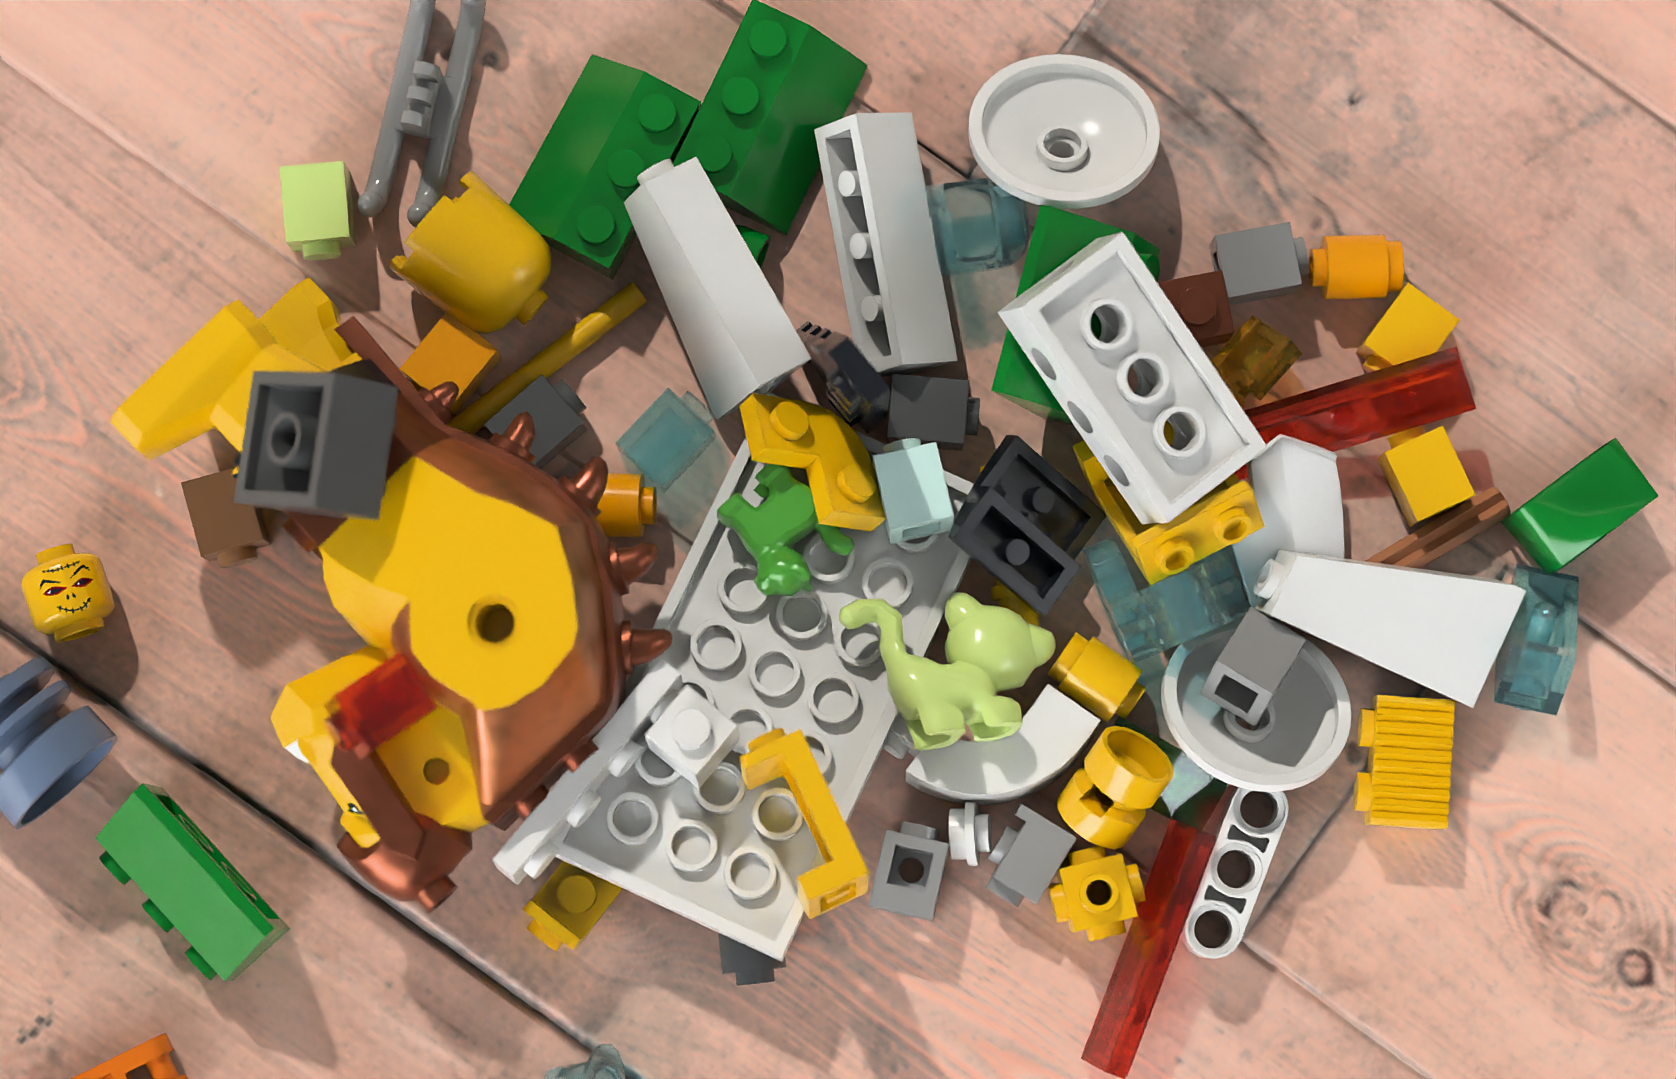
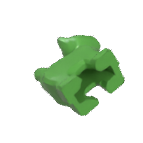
(777, 525)

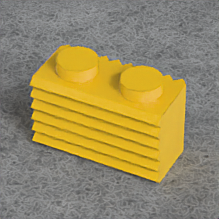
(1406, 763)

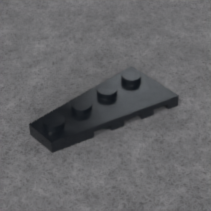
(853, 384)

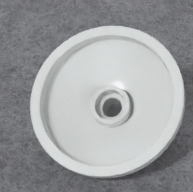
(1064, 131)
(1292, 740)

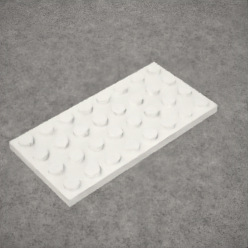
(767, 665)

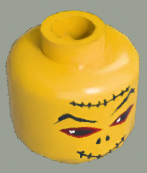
(67, 593)

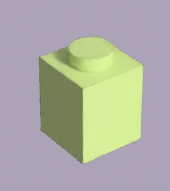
(318, 209)

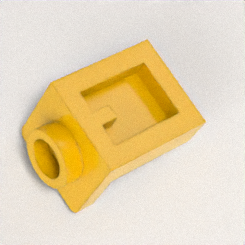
(569, 906)

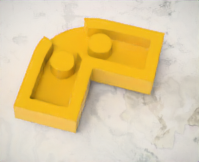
(823, 444)

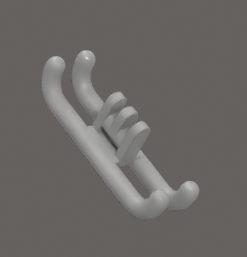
(423, 106)

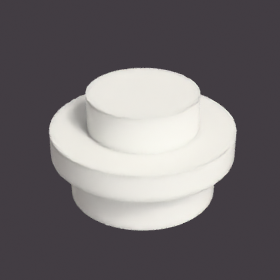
(969, 833)

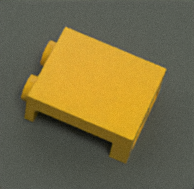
(1165, 549)
(844, 871)

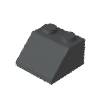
(316, 444)

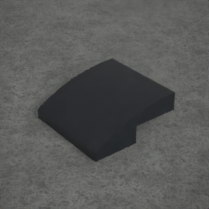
(1026, 524)

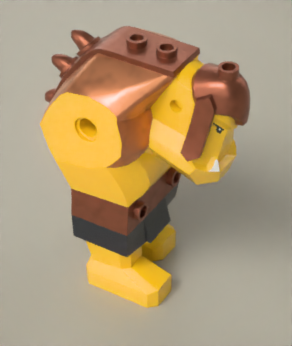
(472, 573)

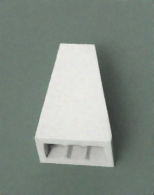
(712, 287)
(1405, 619)

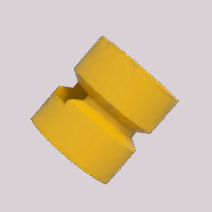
(1115, 787)

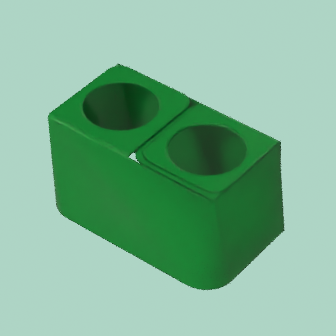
(1580, 507)

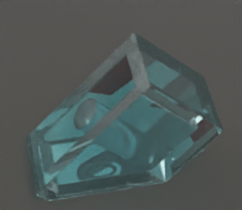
(1540, 643)

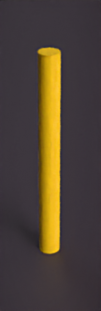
(551, 358)

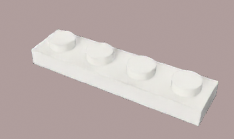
(574, 794)

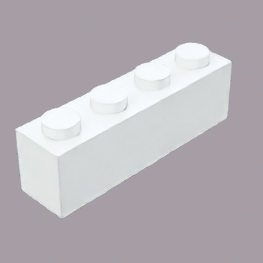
(885, 242)

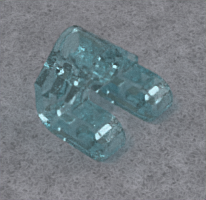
(1170, 609)

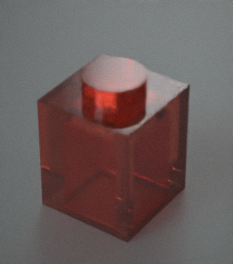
(377, 707)

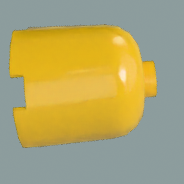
(477, 259)

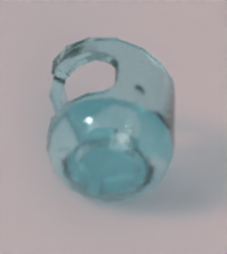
(976, 226)

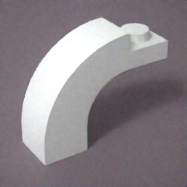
(1002, 769)

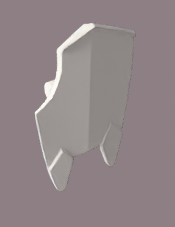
(1298, 503)

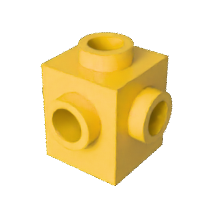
(1070, 896)

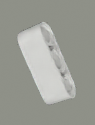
(1235, 903)

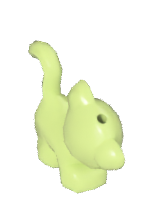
(985, 653)

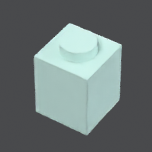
(912, 490)

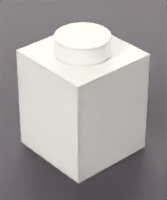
(692, 736)

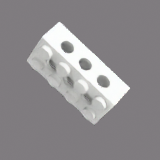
(1172, 373)

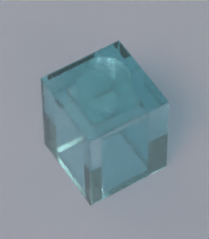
(668, 437)

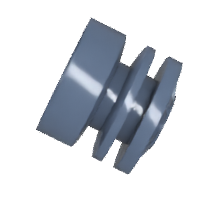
(38, 750)

